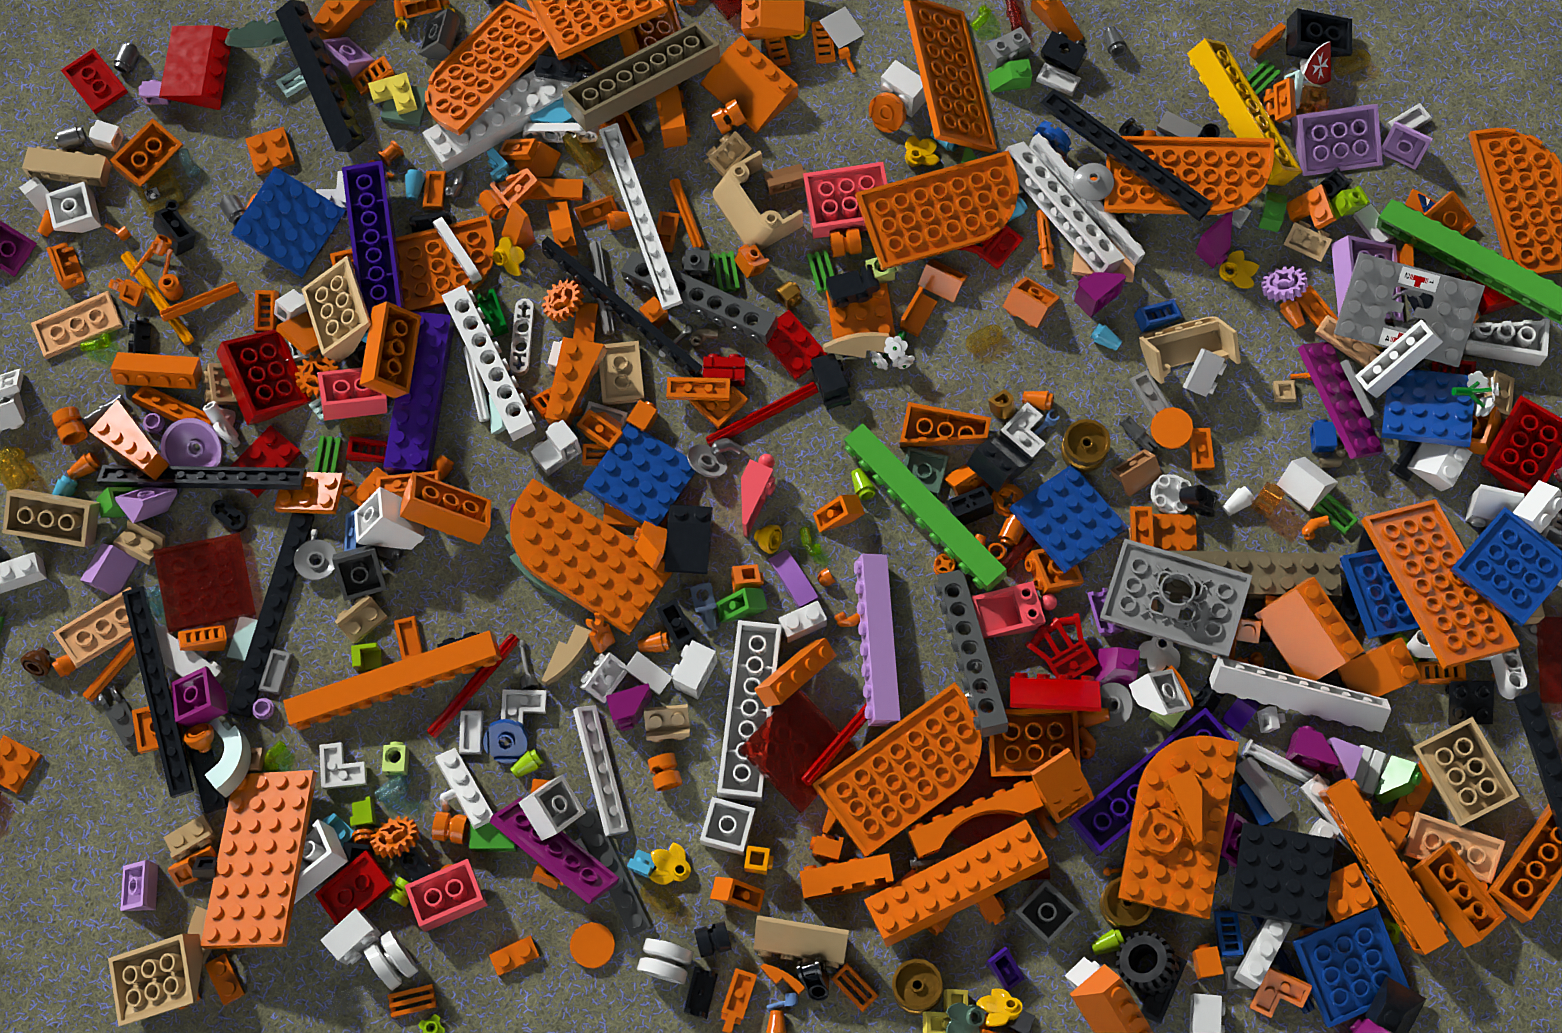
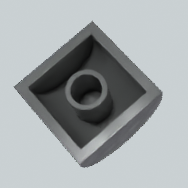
(441, 35)

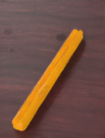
(157, 298)

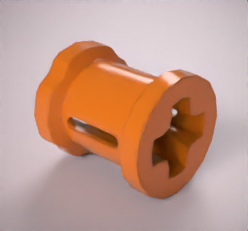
(390, 153)

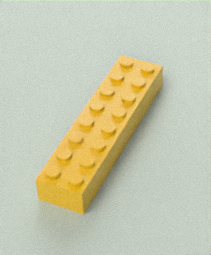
(1240, 104)

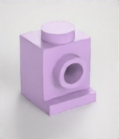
(150, 91)

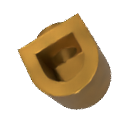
(789, 294)
(1002, 405)

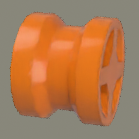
(945, 562)

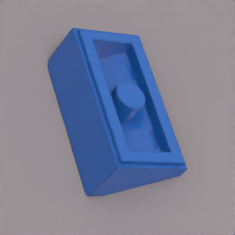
(1253, 805)

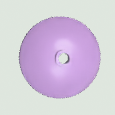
(180, 441)

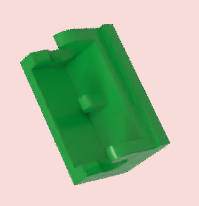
(493, 314)

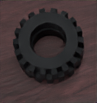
(1138, 948)

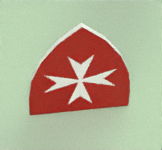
(1318, 67)

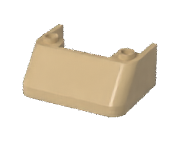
(742, 214)
(1183, 342)

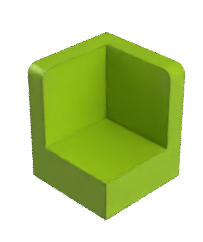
(366, 656)
(363, 813)

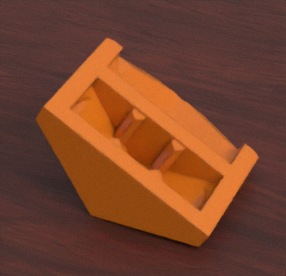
(542, 163)

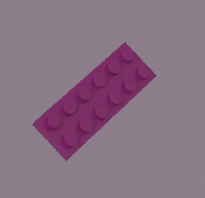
(1340, 400)
(557, 854)

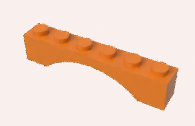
(1017, 802)

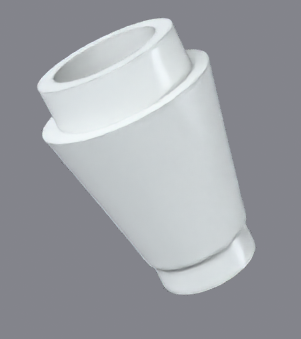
(1239, 500)

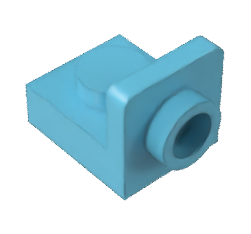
(499, 166)
(342, 830)
(641, 864)

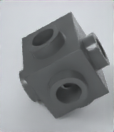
(698, 262)

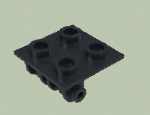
(1470, 700)

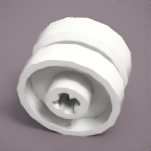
(665, 961)
(386, 963)

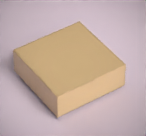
(1284, 391)

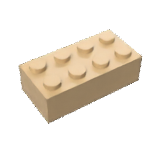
(51, 517)

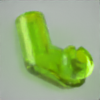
(984, 15)
(93, 345)
(806, 541)
(271, 755)

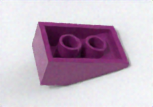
(13, 249)

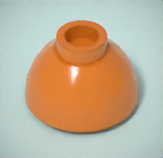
(200, 737)

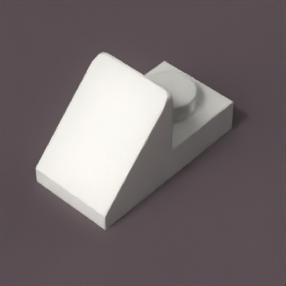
(35, 192)

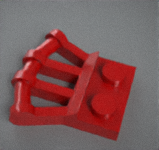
(998, 247)
(1071, 661)

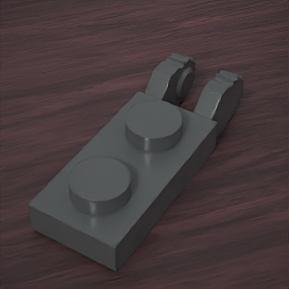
(120, 717)

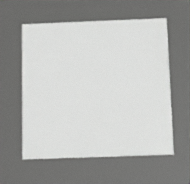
(841, 27)

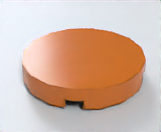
(887, 112)
(1171, 428)
(1160, 830)
(592, 945)

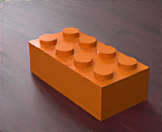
(390, 350)

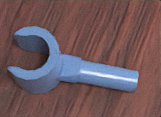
(1048, 422)
(791, 1000)

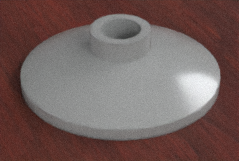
(1090, 189)
(705, 462)
(312, 551)
(1109, 695)

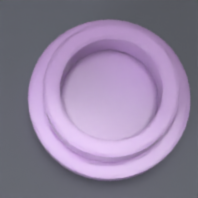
(153, 423)
(263, 709)

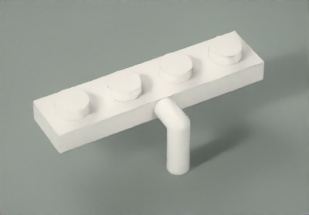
(463, 788)

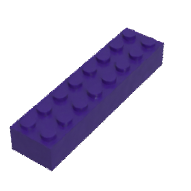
(373, 234)
(418, 412)
(1111, 811)

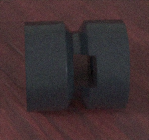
(712, 939)

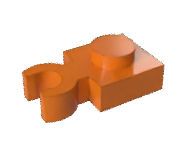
(601, 634)

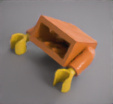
(415, 8)

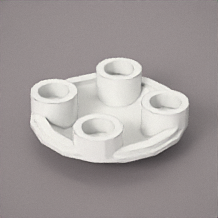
(1166, 494)

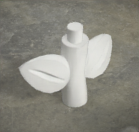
(222, 422)

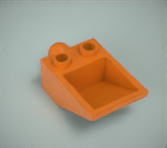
(1062, 786)

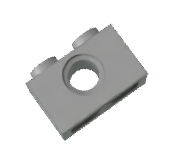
(1008, 48)

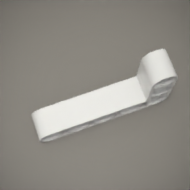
(1506, 666)

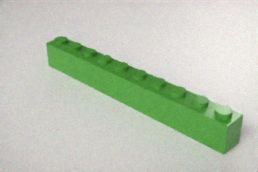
(1472, 259)
(925, 508)

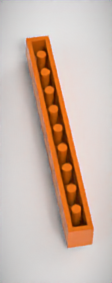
(392, 680)

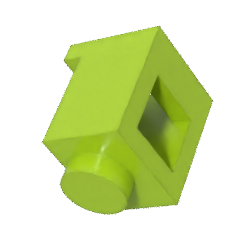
(1350, 201)

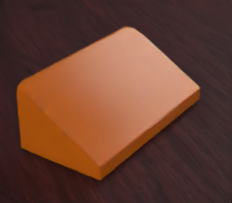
(595, 211)

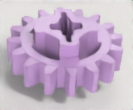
(1283, 284)

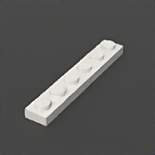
(600, 770)

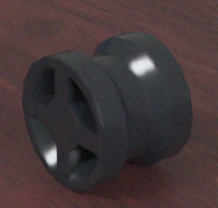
(1130, 128)

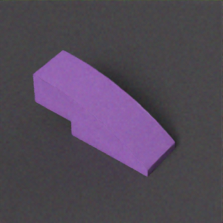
(793, 579)

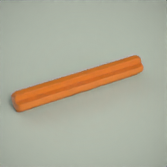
(686, 213)
(199, 301)
(110, 671)

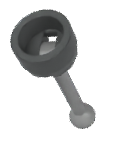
(527, 681)

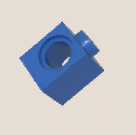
(1323, 436)

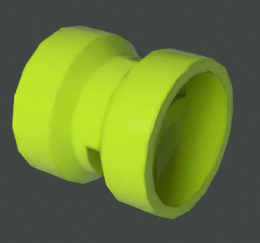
(399, 892)

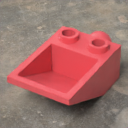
(756, 485)
(1007, 610)

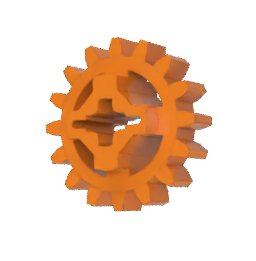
(563, 300)
(307, 374)
(394, 837)

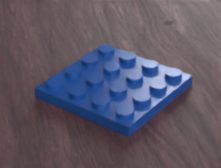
(288, 222)
(1424, 409)
(640, 476)
(1068, 518)
(1511, 566)
(1377, 595)
(1348, 964)

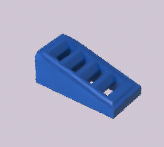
(1145, 320)
(1231, 952)

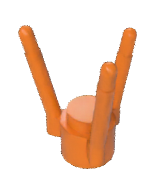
(159, 246)

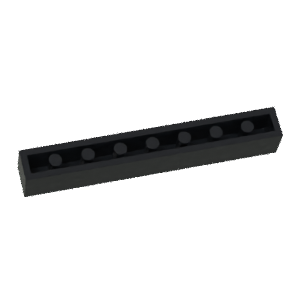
(320, 76)

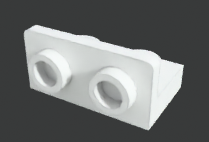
(604, 676)

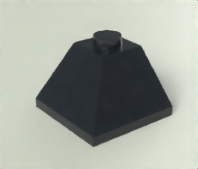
(1395, 1007)

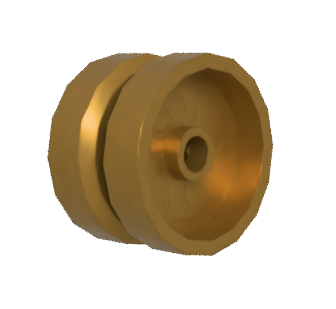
(1085, 445)
(1119, 914)
(917, 1000)

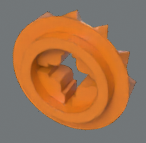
(1006, 492)

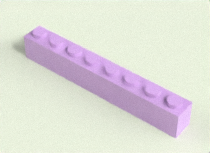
(877, 640)

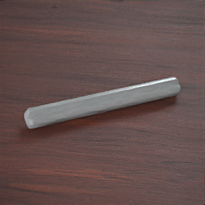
(600, 272)

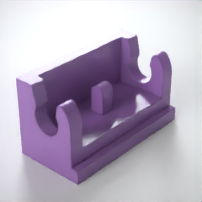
(1097, 602)

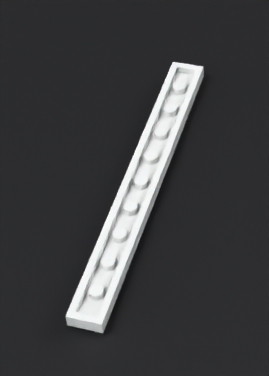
(640, 216)

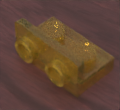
(582, 154)
(16, 469)

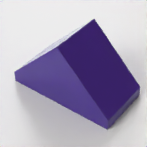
(1240, 713)
(1005, 969)

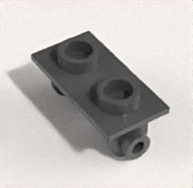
(922, 864)

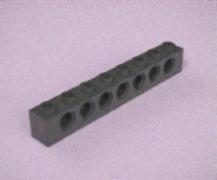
(693, 288)
(987, 723)

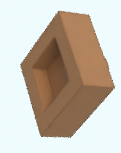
(257, 759)

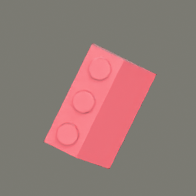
(345, 398)
(445, 895)

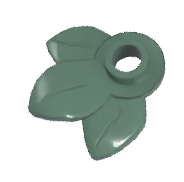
(961, 1018)

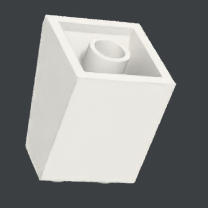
(380, 523)

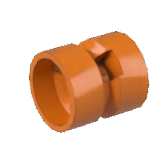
(735, 113)
(845, 242)
(69, 425)
(664, 772)
(447, 827)

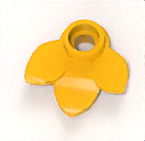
(920, 152)
(508, 256)
(1241, 270)
(666, 864)
(1000, 1007)

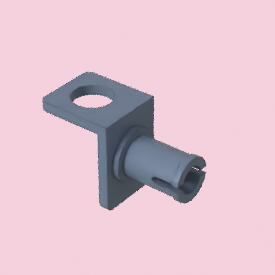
(705, 607)

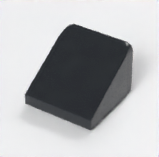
(1022, 1023)

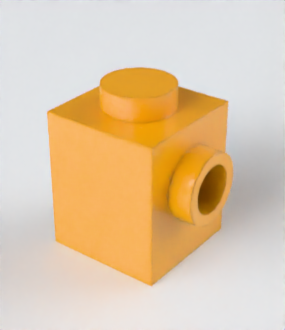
(758, 860)

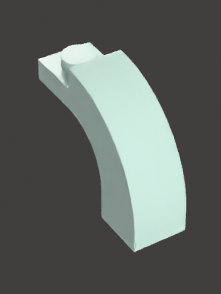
(235, 760)

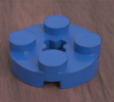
(1057, 137)
(506, 728)

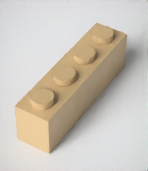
(67, 166)

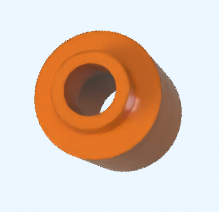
(492, 204)
(171, 287)
(1011, 532)

